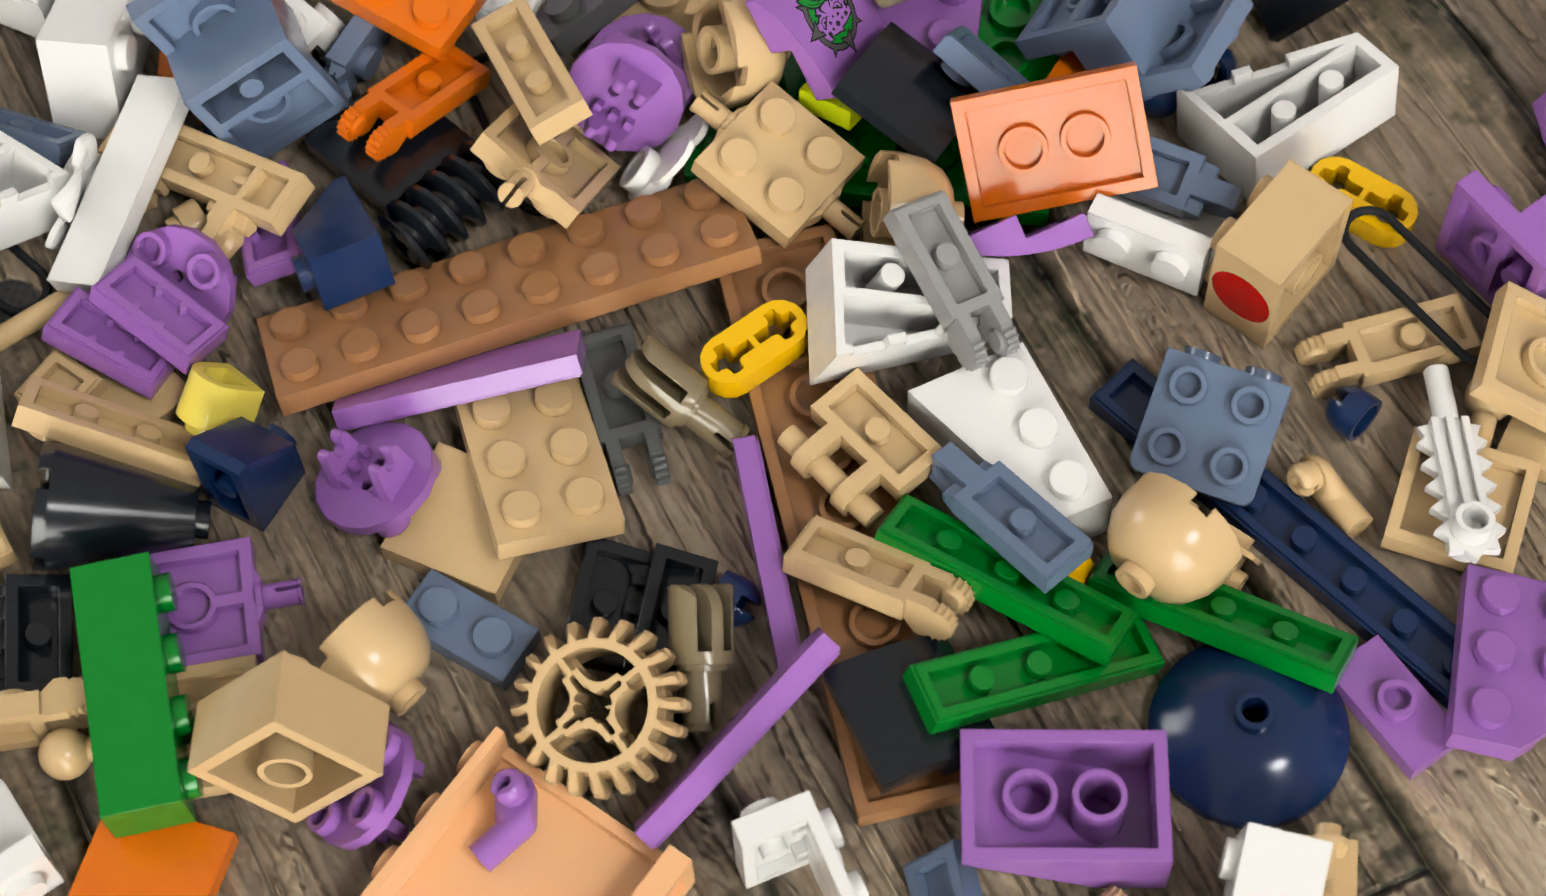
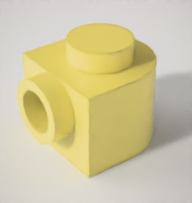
(216, 396)

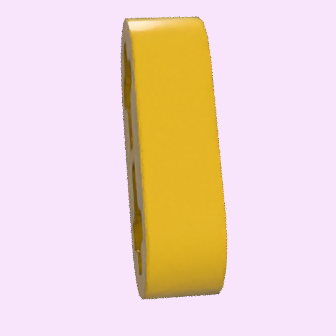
(1370, 190)
(750, 343)

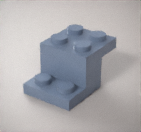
(1169, 40)
(242, 68)

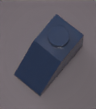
(339, 248)
(247, 468)

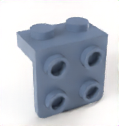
(1211, 425)

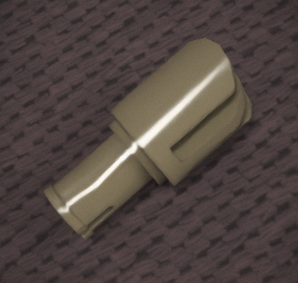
(676, 395)
(703, 646)

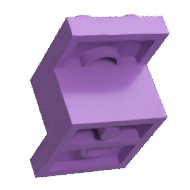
(1492, 239)

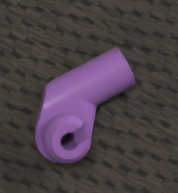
(514, 817)

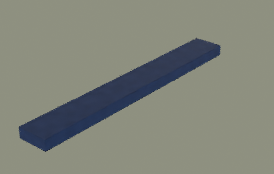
(1312, 552)

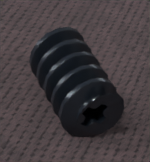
(441, 206)

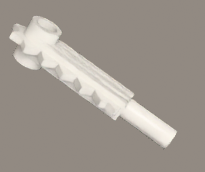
(1457, 468)

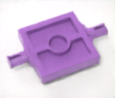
(223, 599)

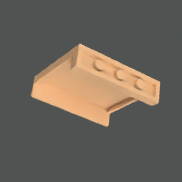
(570, 853)

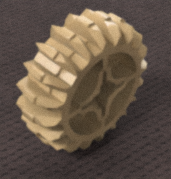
(624, 691)

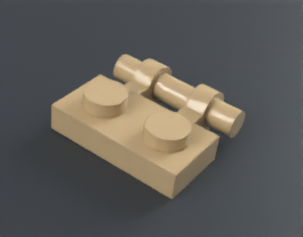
(875, 434)

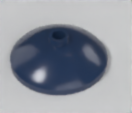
(1242, 768)

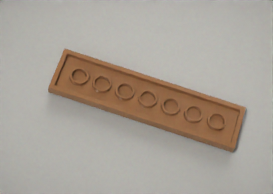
(506, 294)

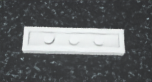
(121, 184)

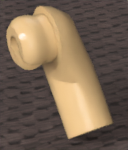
(1318, 478)

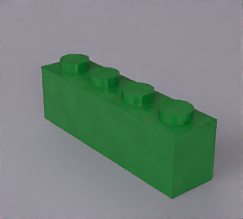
(134, 694)

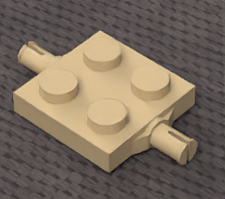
(778, 164)
(556, 176)

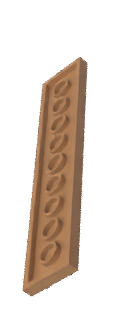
(854, 627)

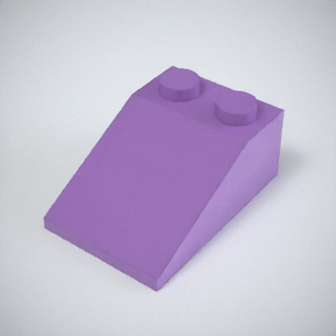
(1068, 805)

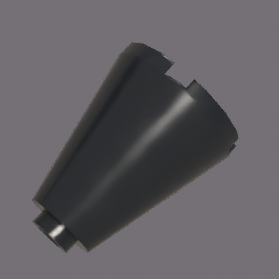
(109, 510)

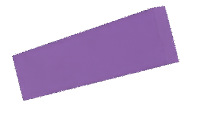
(467, 381)
(766, 549)
(736, 738)

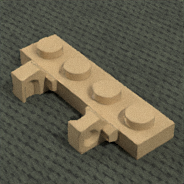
(235, 186)

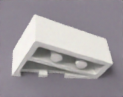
(872, 311)

